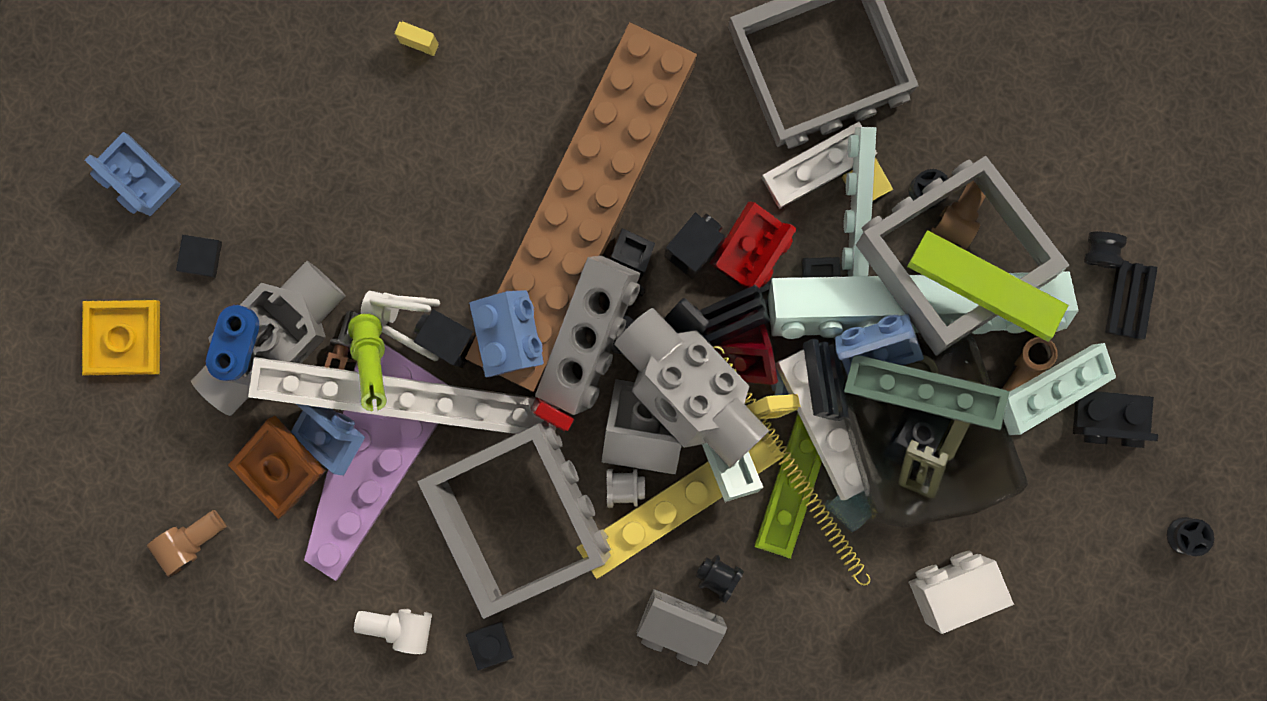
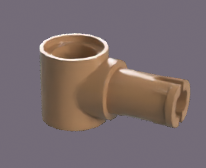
(960, 219)
(1026, 368)
(180, 545)

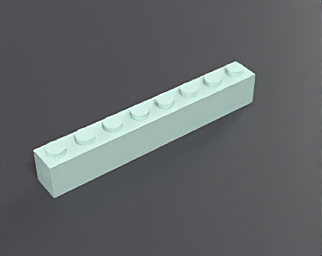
(839, 303)

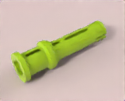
(368, 351)

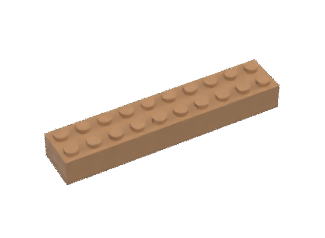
(595, 182)

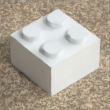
(960, 591)

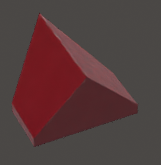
(751, 355)

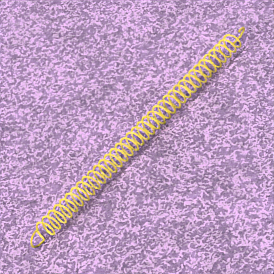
(806, 488)

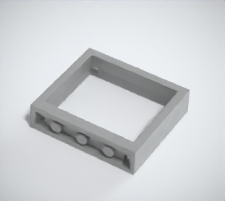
(780, 10)
(904, 289)
(464, 546)

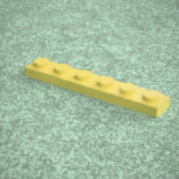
(671, 509)

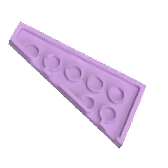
(355, 500)

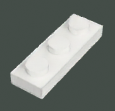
(810, 169)

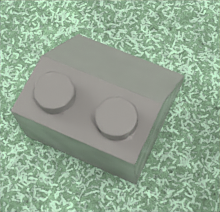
(636, 435)
(680, 628)

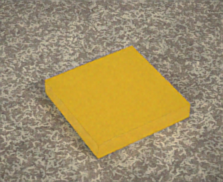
(121, 337)

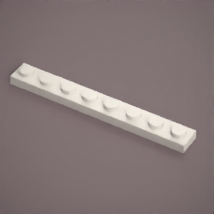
(405, 397)

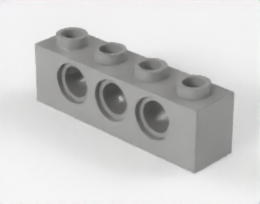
(558, 382)

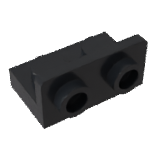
(1114, 416)

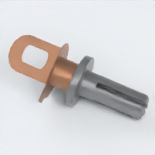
(342, 344)

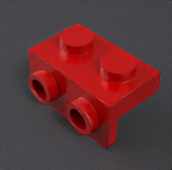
(753, 247)

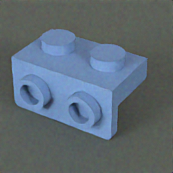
(134, 175)
(506, 332)
(888, 340)
(328, 437)

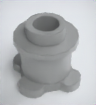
(624, 488)

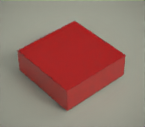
(551, 414)

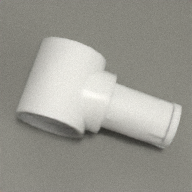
(405, 630)

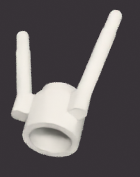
(386, 308)

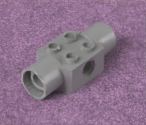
(287, 331)
(690, 388)

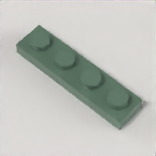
(927, 392)

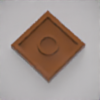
(276, 467)

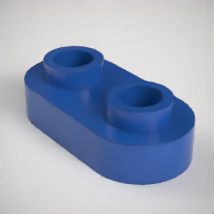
(235, 344)

